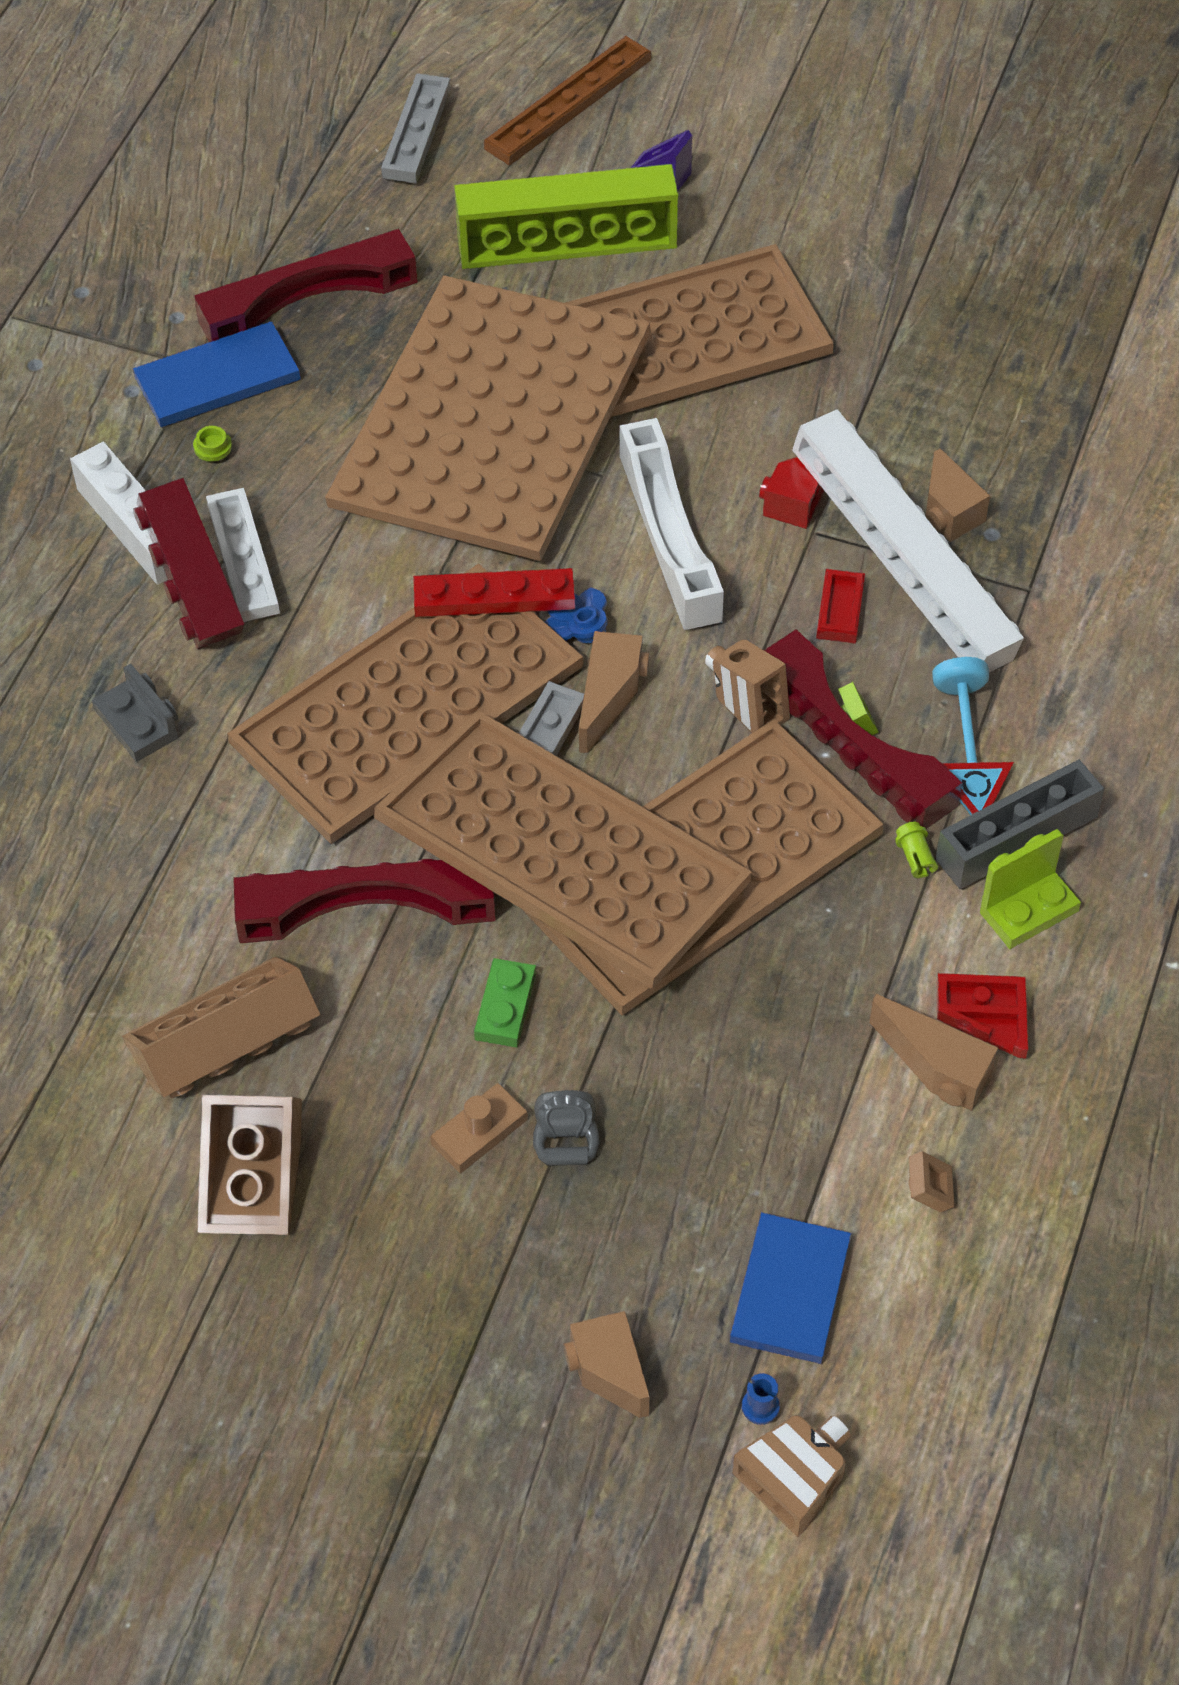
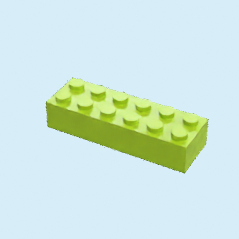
(566, 216)

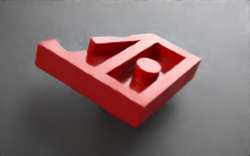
(986, 1008)

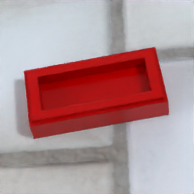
(840, 606)

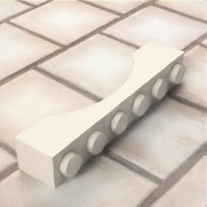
(684, 565)

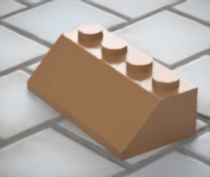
(222, 1026)

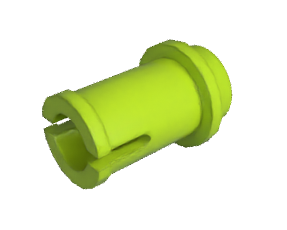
(912, 840)

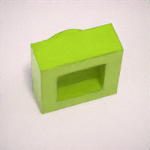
(857, 708)

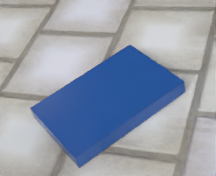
(790, 1288)

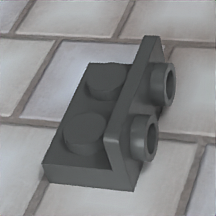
(137, 714)

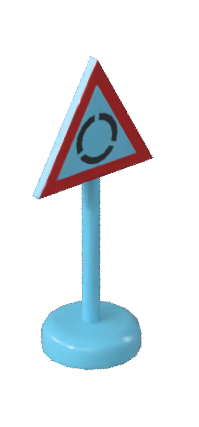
(983, 779)

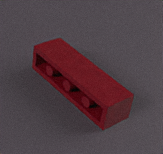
(189, 564)

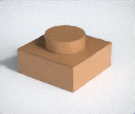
(931, 1181)

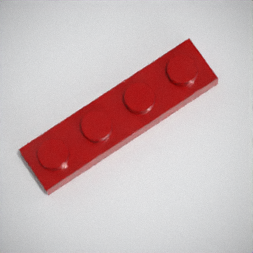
(493, 592)

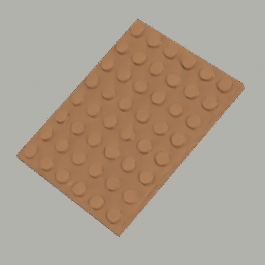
(490, 417)

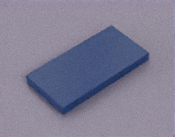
(216, 374)

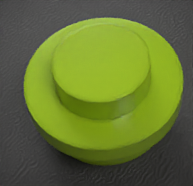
(212, 443)

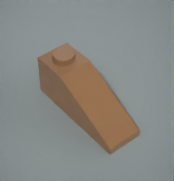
(610, 683)
(939, 1055)

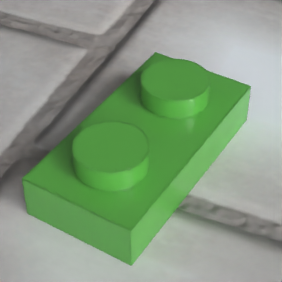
(505, 1002)

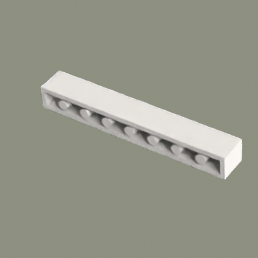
(906, 541)

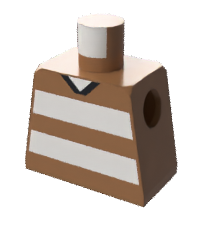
(750, 684)
(794, 1468)

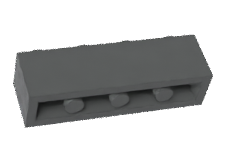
(1054, 802)

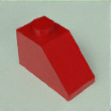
(791, 493)

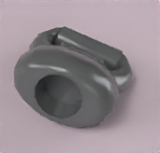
(565, 1115)

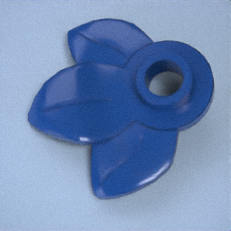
(582, 620)

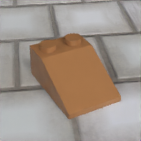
(248, 1163)

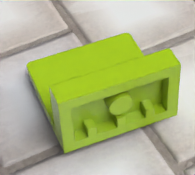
(1025, 891)

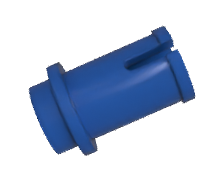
(761, 1400)

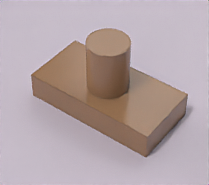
(478, 1127)

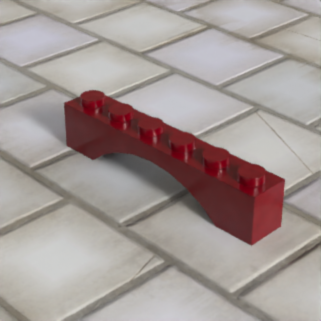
(370, 265)
(910, 781)
(278, 904)

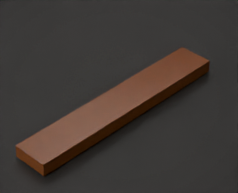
(567, 100)

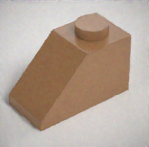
(954, 499)
(608, 1361)

